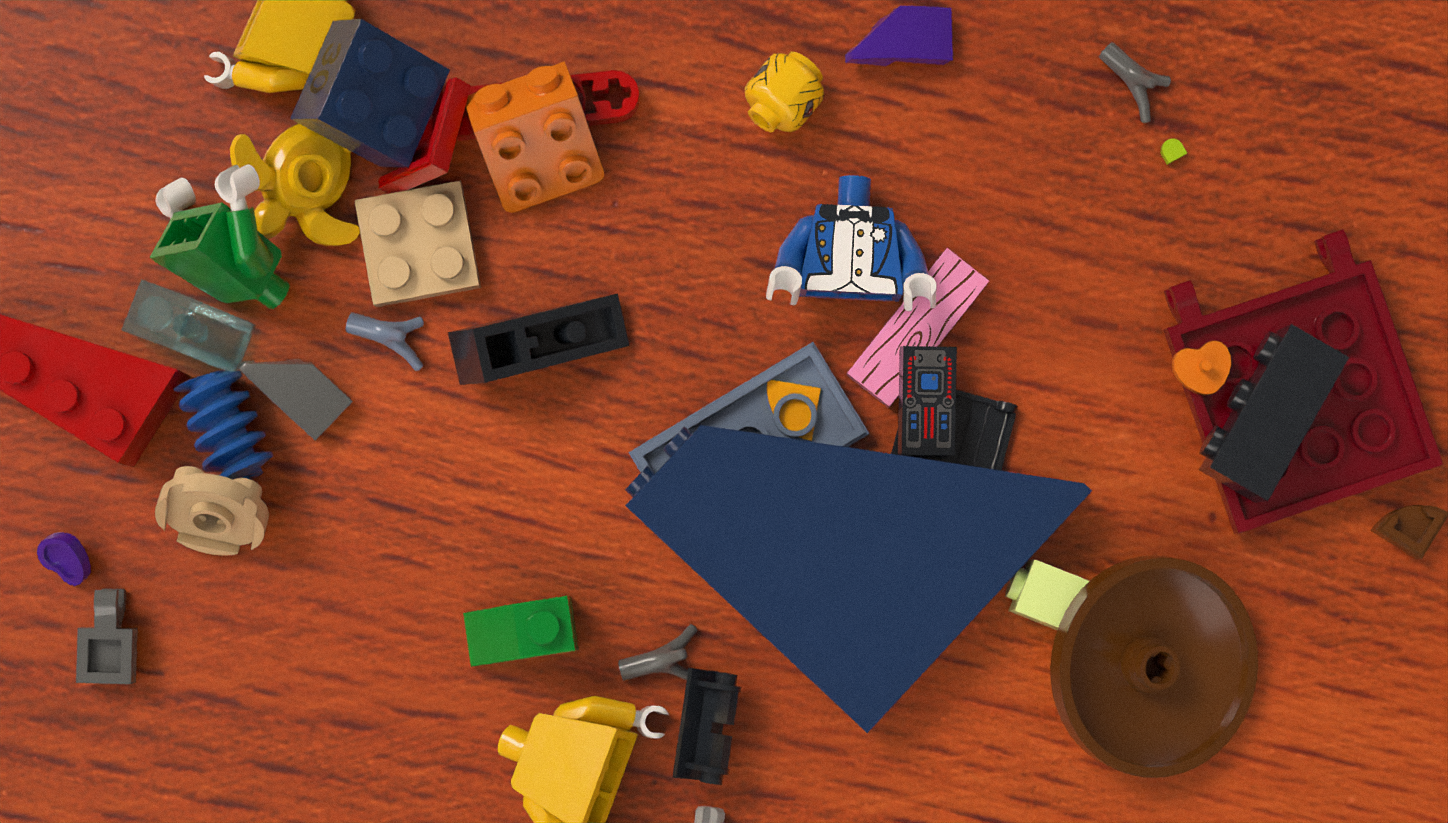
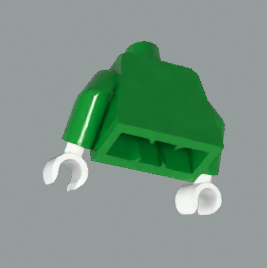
(218, 244)

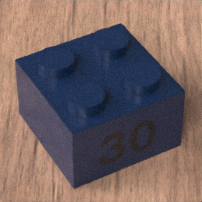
(370, 93)

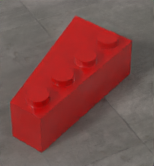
(87, 388)

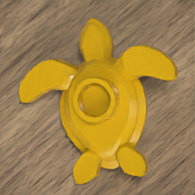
(299, 179)

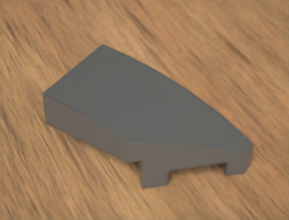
(299, 392)

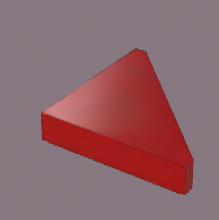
(436, 144)

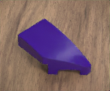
(907, 35)

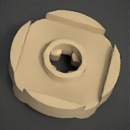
(212, 511)

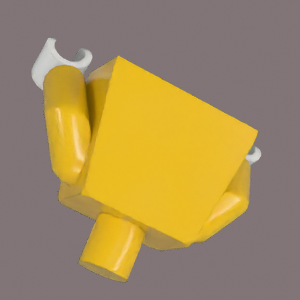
(280, 44)
(575, 758)

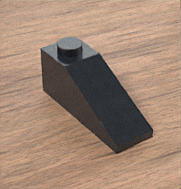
(538, 340)

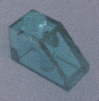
(188, 327)

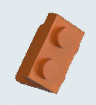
(534, 137)

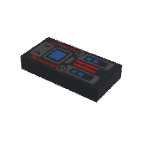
(927, 400)

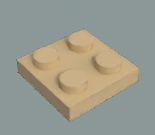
(417, 244)

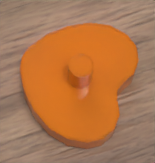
(1202, 369)

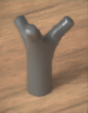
(1134, 76)
(659, 660)

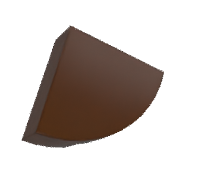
(1411, 528)

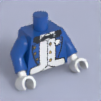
(852, 253)

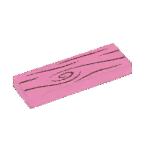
(923, 326)

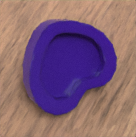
(65, 556)

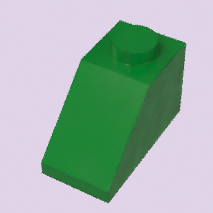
(521, 631)

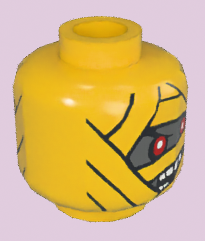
(784, 92)

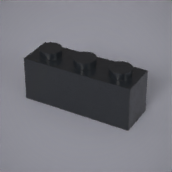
(1271, 412)

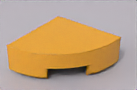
(794, 413)

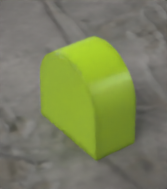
(1172, 150)

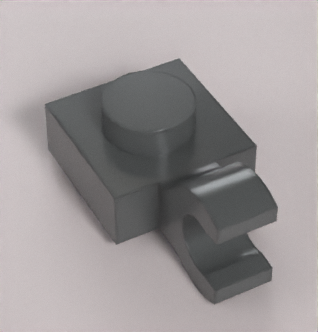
(107, 651)

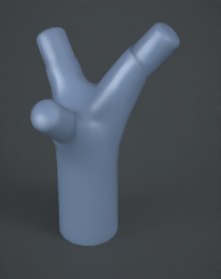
(387, 333)

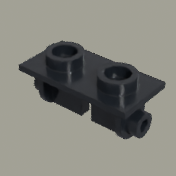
(701, 746)

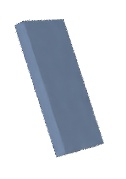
(749, 409)

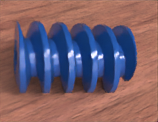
(223, 425)

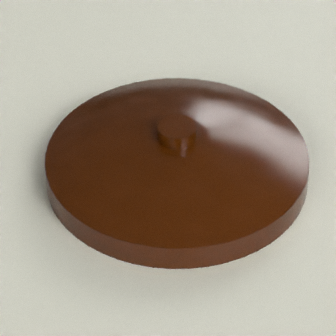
(1154, 666)

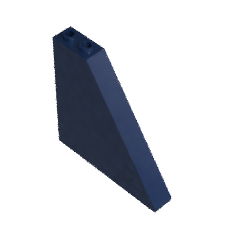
(847, 552)

